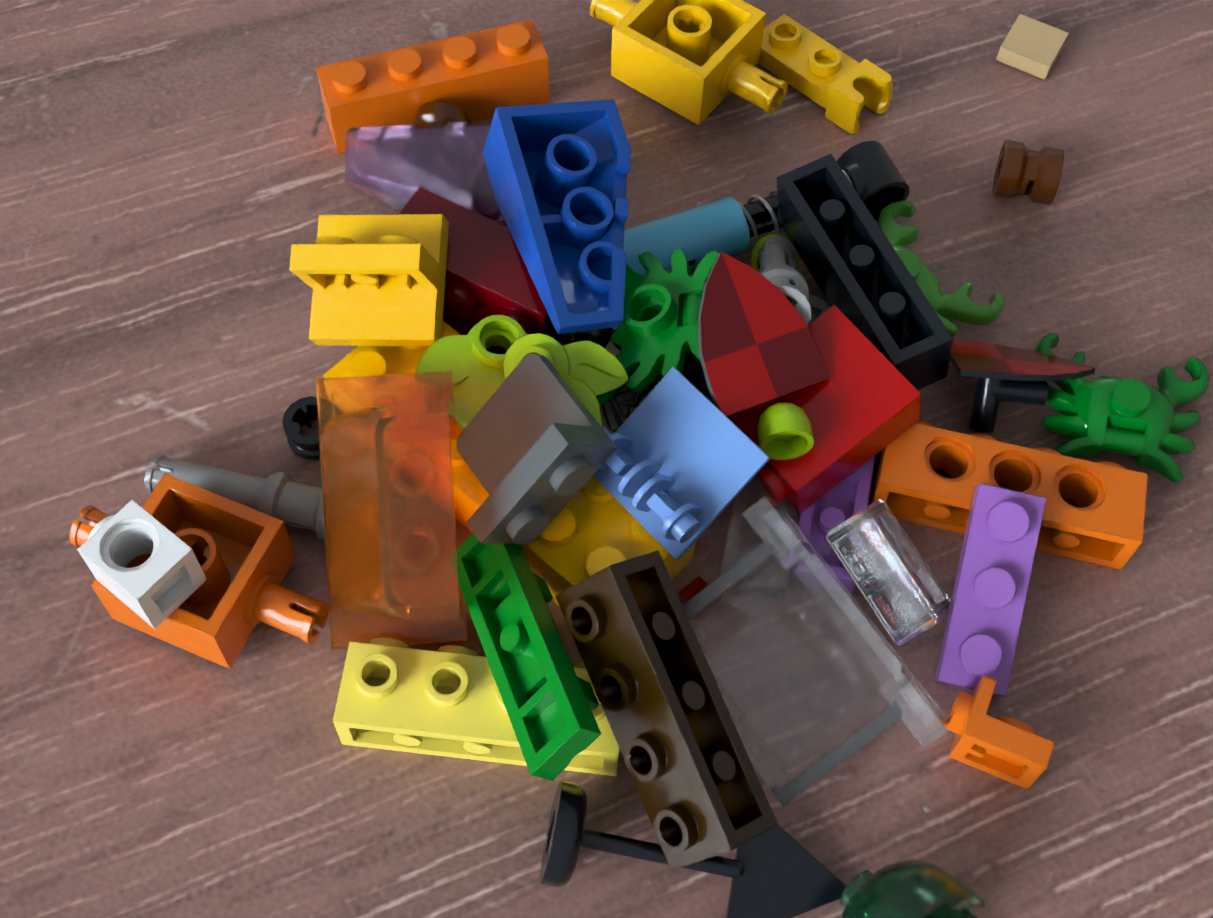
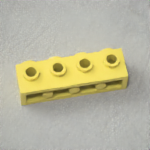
(441, 707)

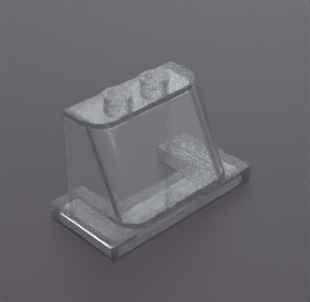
(802, 660)

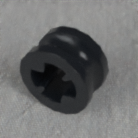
(294, 418)

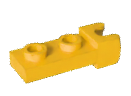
(824, 73)

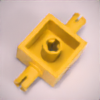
(690, 53)

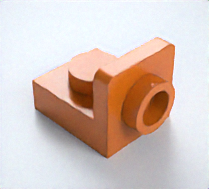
(996, 745)

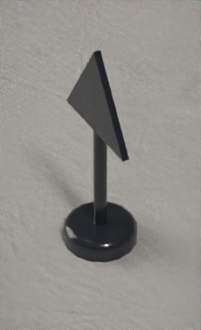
(769, 873)

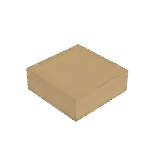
(1032, 46)

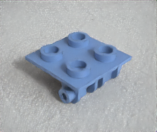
(678, 463)

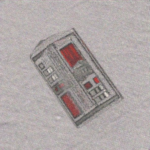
(889, 572)

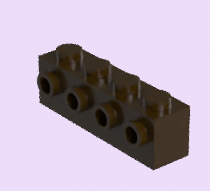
(666, 710)

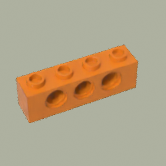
(1099, 531)

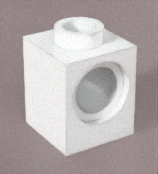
(156, 585)

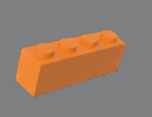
(466, 70)

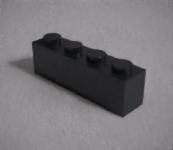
(861, 270)

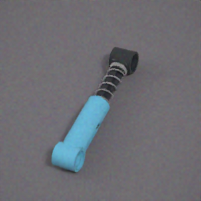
(730, 225)

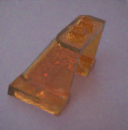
(390, 508)

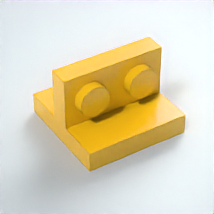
(375, 279)

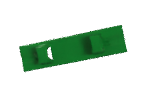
(526, 655)

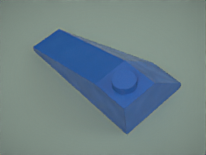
(565, 202)

